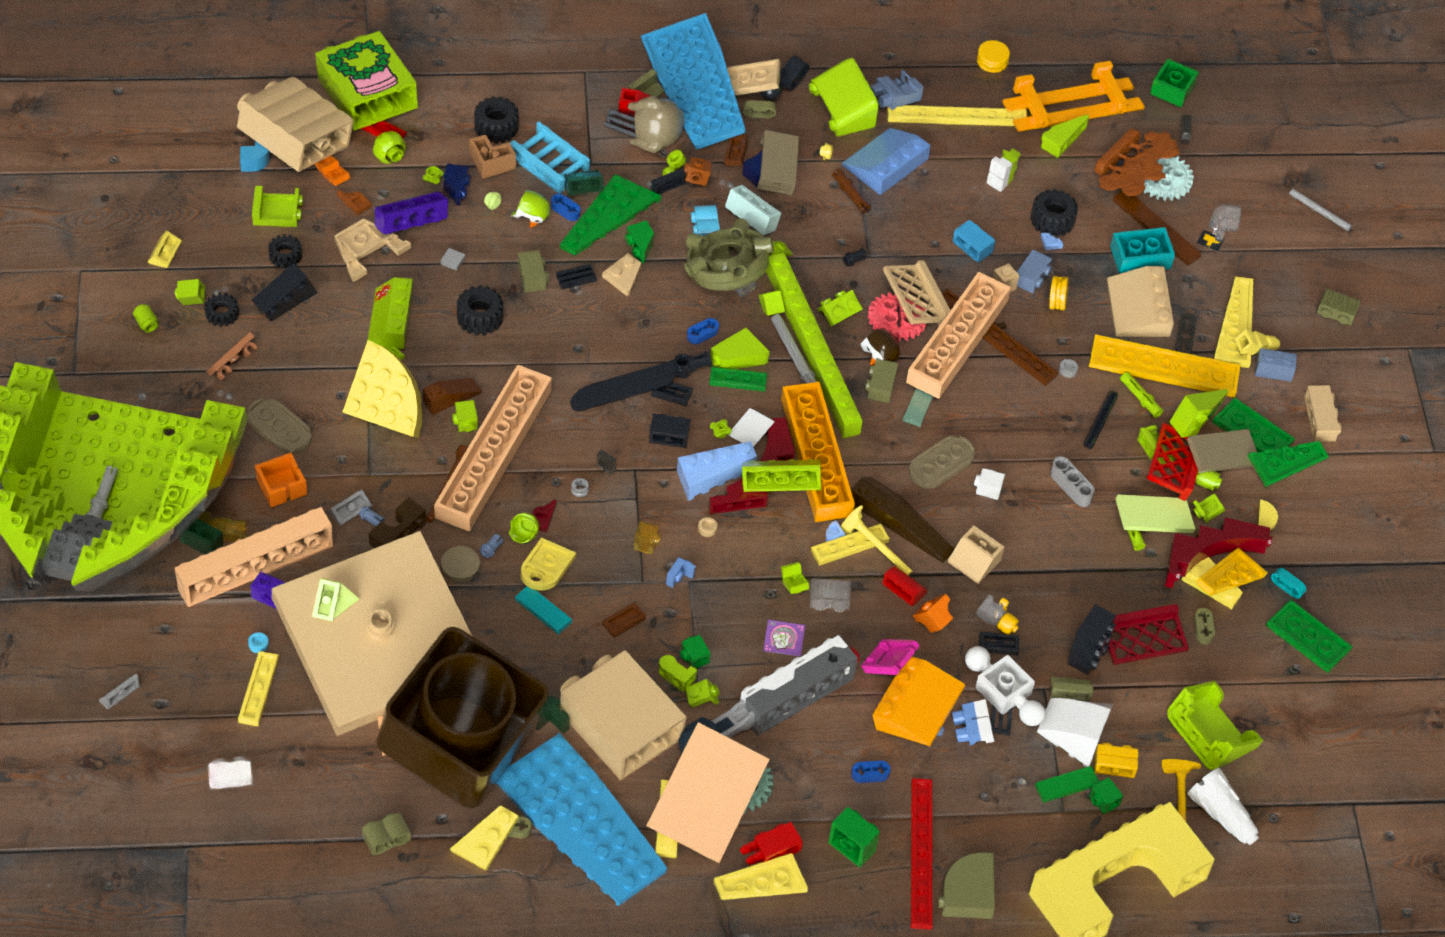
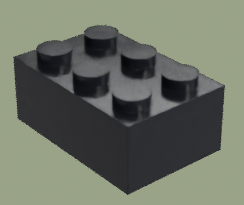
(1092, 640)

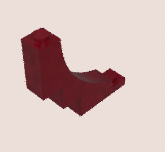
(778, 448)
(1234, 534)

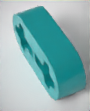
(1288, 583)

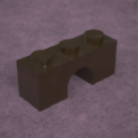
(408, 514)

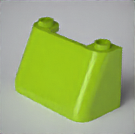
(846, 97)
(1207, 727)

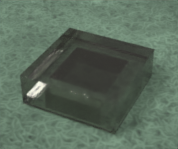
(606, 461)

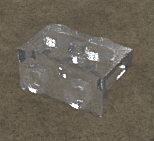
(230, 773)

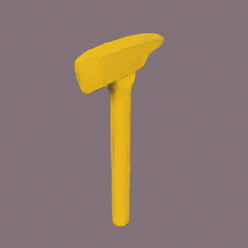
(1181, 768)

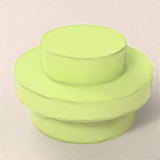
(492, 200)

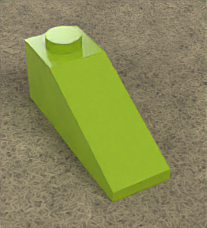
(1063, 135)

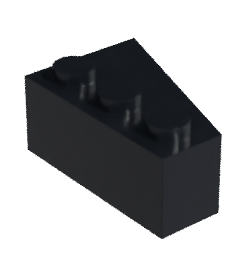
(284, 293)

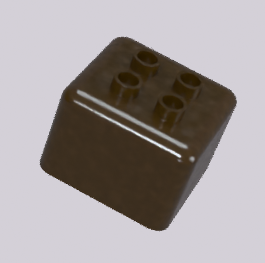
(461, 717)

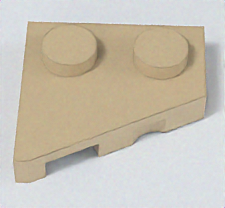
(623, 273)

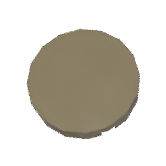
(460, 563)

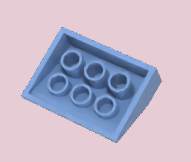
(888, 159)

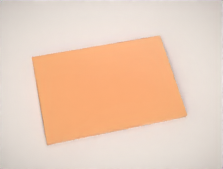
(708, 792)

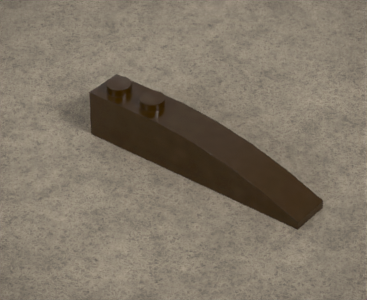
(899, 516)

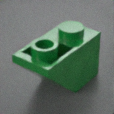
(641, 239)

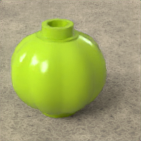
(391, 145)

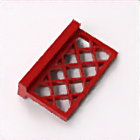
(1188, 464)

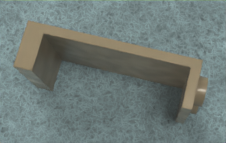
(778, 162)

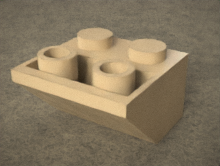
(976, 554)

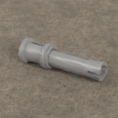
(100, 503)

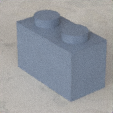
(1033, 271)
(1275, 364)

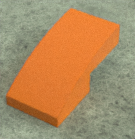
(332, 171)

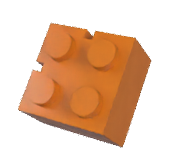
(278, 480)

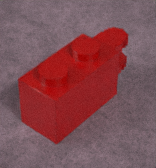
(773, 844)

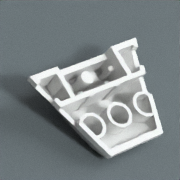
(1075, 726)

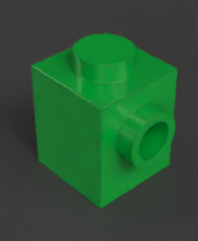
(695, 652)
(1105, 795)

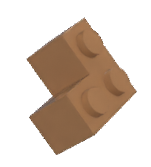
(491, 159)

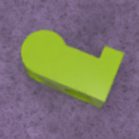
(676, 673)

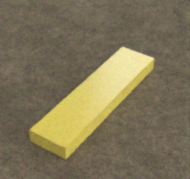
(847, 545)
(258, 688)

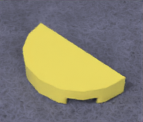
(1267, 514)

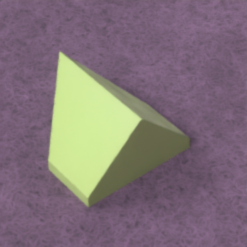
(332, 599)

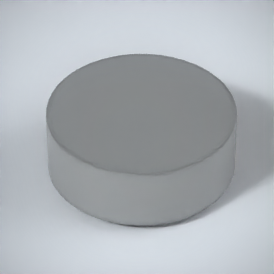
(1068, 368)

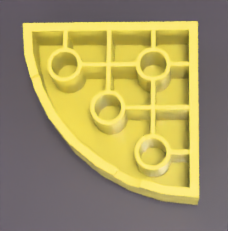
(385, 392)

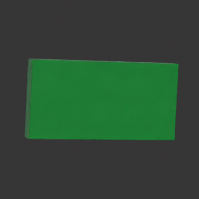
(1263, 432)
(1309, 636)

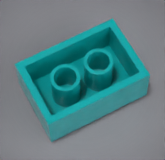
(1142, 249)

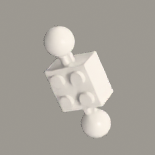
(1005, 685)

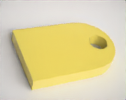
(546, 562)

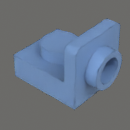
(678, 570)

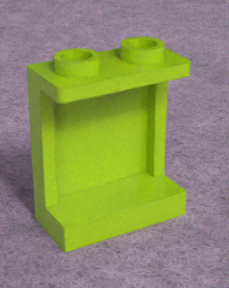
(276, 208)

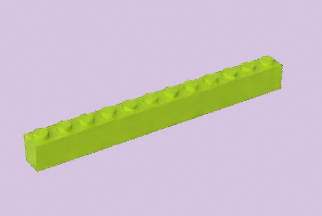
(814, 347)

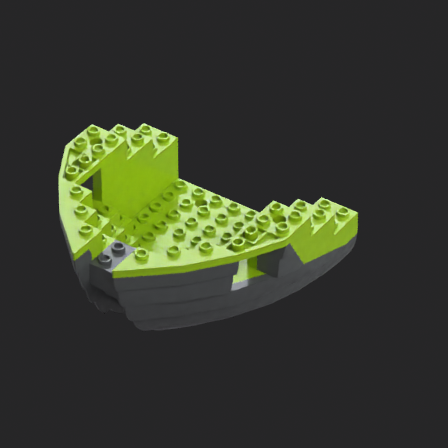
(58, 458)

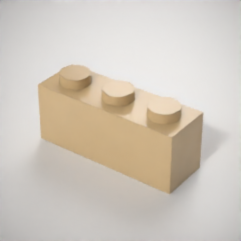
(1322, 413)

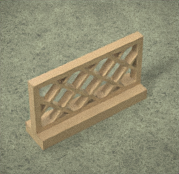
(928, 290)

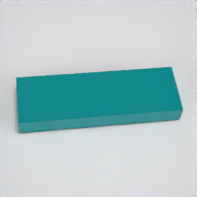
(543, 609)

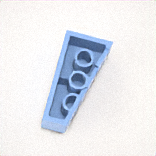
(713, 467)

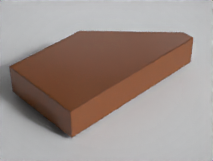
(355, 201)

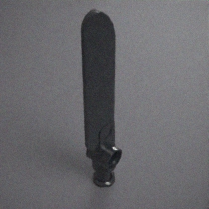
(638, 381)

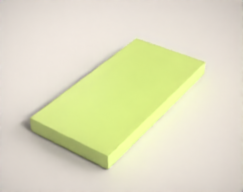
(1155, 514)

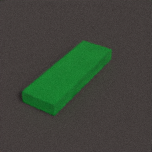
(738, 379)
(1066, 784)

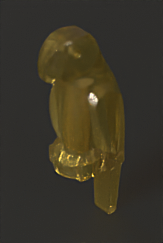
(231, 530)

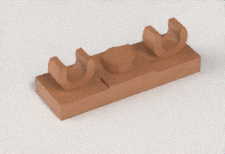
(231, 356)

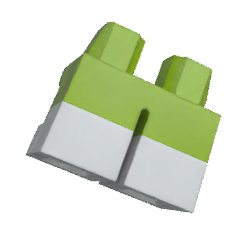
(1003, 169)

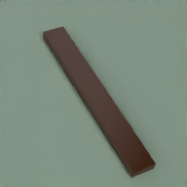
(1012, 348)

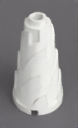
(1223, 804)

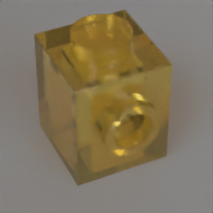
(646, 537)

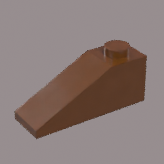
(445, 393)

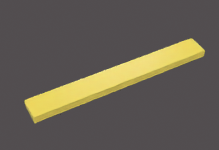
(954, 115)

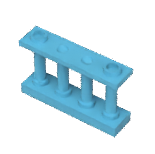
(545, 171)

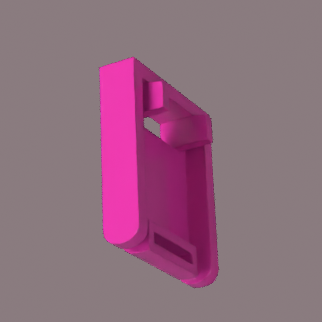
(897, 655)

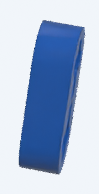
(564, 207)
(704, 332)
(870, 771)

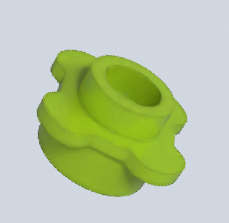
(433, 174)
(720, 433)

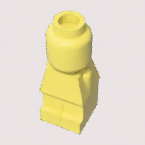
(1251, 342)

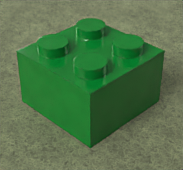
(1174, 82)
(854, 836)

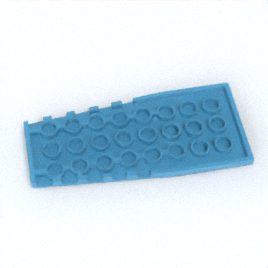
(696, 79)
(582, 818)

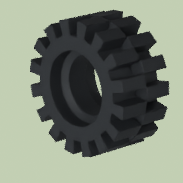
(285, 243)
(221, 301)

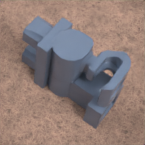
(897, 92)

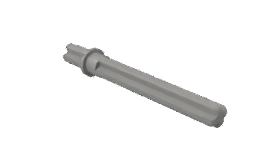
(807, 375)

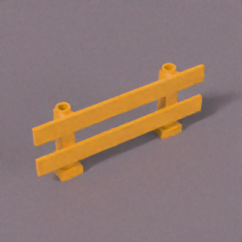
(1042, 119)

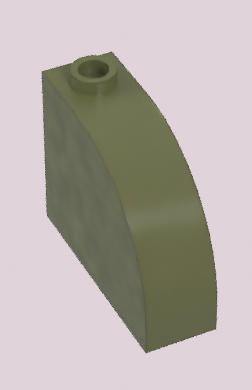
(969, 888)

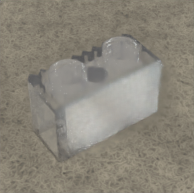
(830, 594)

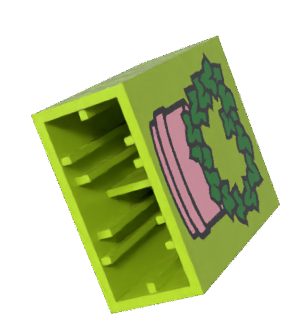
(366, 80)

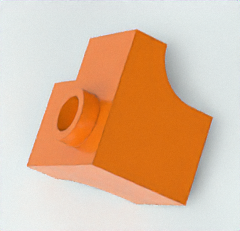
(934, 613)

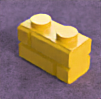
(1116, 760)

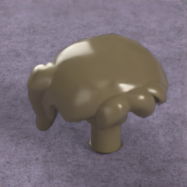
(656, 123)

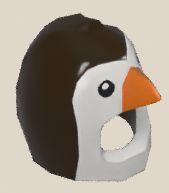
(882, 346)

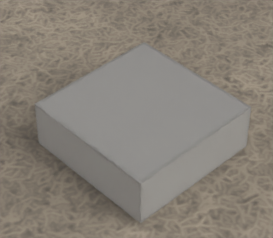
(452, 259)

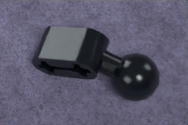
(789, 78)

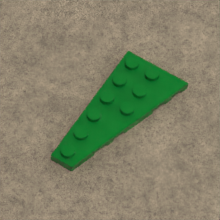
(608, 212)

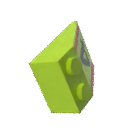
(1196, 411)

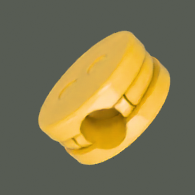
(993, 56)
(1059, 293)

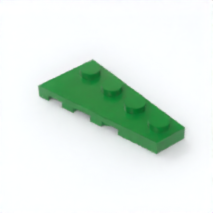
(1287, 461)

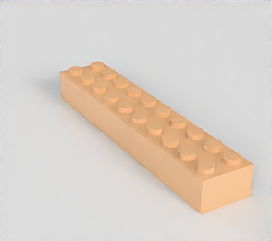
(493, 448)

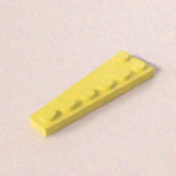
(1236, 320)

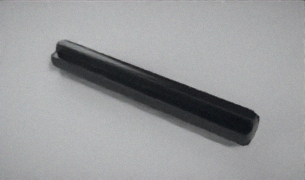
(1100, 419)

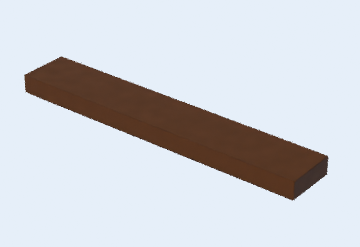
(1150, 220)

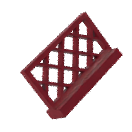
(1144, 618)

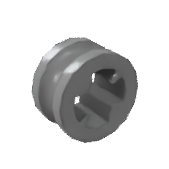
(580, 492)

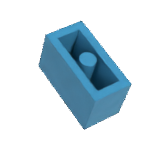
(973, 241)

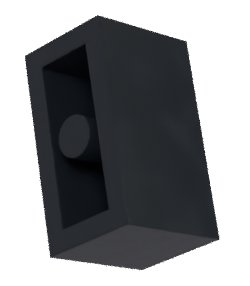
(669, 430)

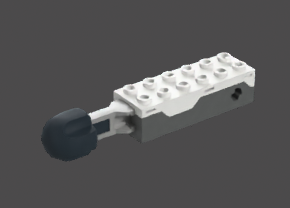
(785, 691)

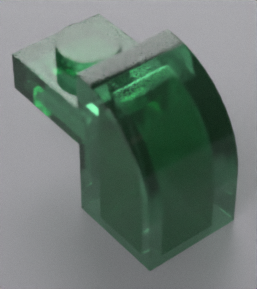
(552, 713)

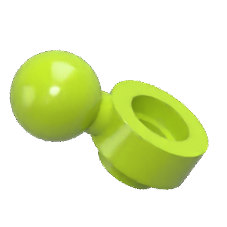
(675, 160)

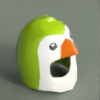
(533, 207)

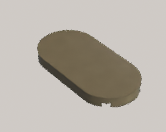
(279, 426)
(941, 462)

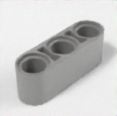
(1072, 481)

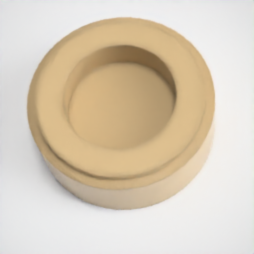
(707, 527)

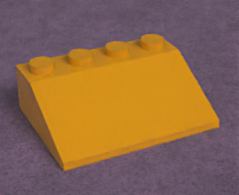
(917, 702)

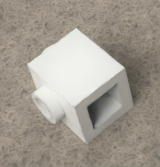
(989, 483)

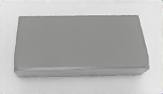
(349, 507)
(120, 692)

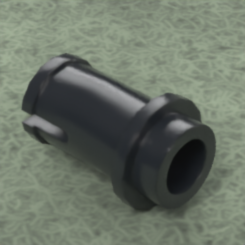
(856, 256)

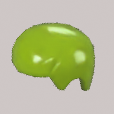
(524, 527)

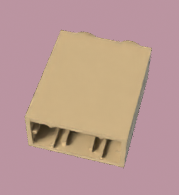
(622, 713)

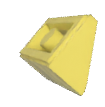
(164, 250)

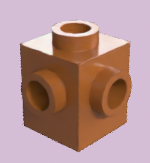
(697, 171)

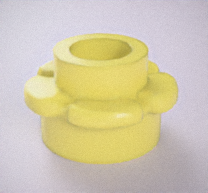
(826, 151)

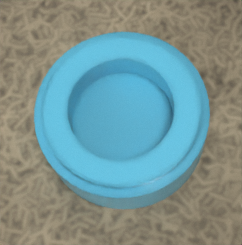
(258, 642)

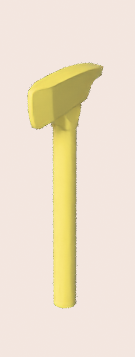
(854, 521)

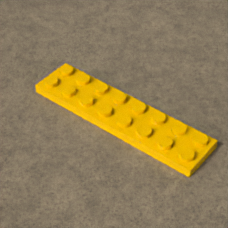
(1164, 365)

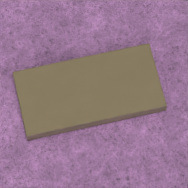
(1222, 450)

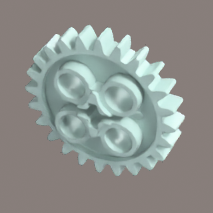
(1177, 180)

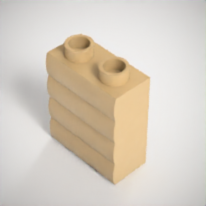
(294, 123)

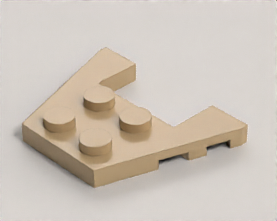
(362, 240)

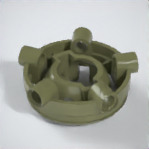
(712, 254)

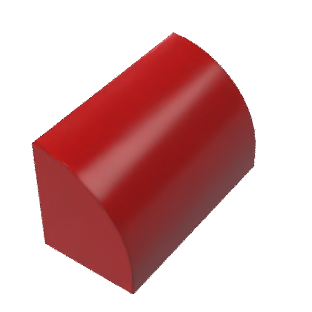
(903, 585)

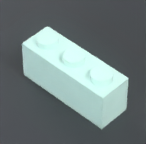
(753, 209)

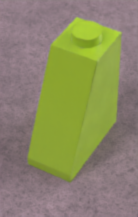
(739, 351)

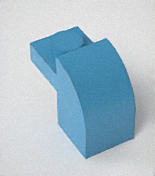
(254, 157)

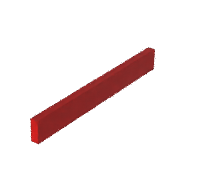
(921, 853)

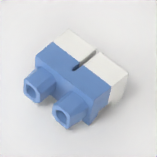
(977, 723)

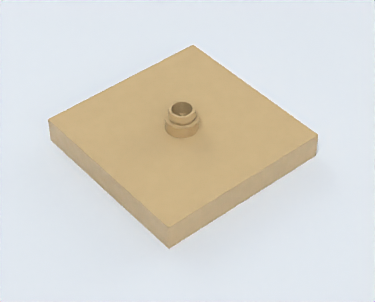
(377, 640)

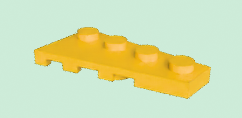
(1230, 573)

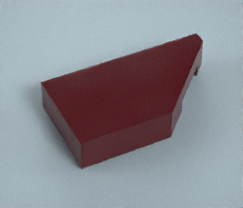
(544, 515)

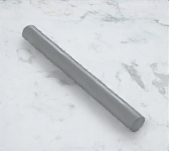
(1320, 209)

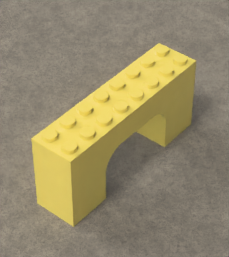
(1153, 841)

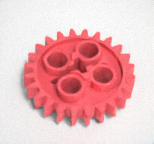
(884, 316)

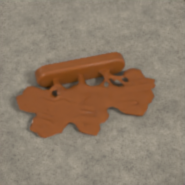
(1135, 168)

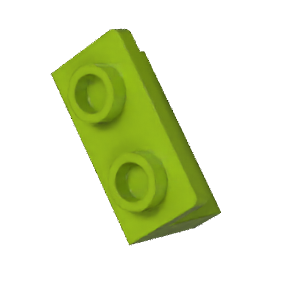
(841, 307)

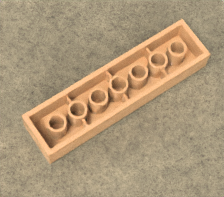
(958, 335)
(246, 557)

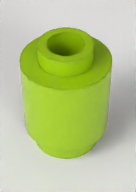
(145, 318)
(1209, 480)

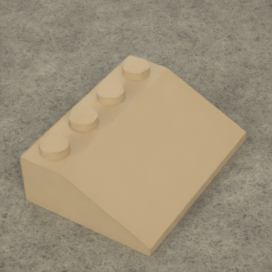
(1141, 303)

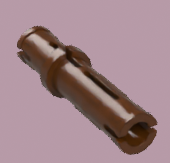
(846, 185)

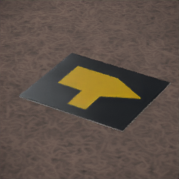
(1208, 240)

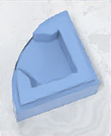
(1050, 242)
(834, 531)

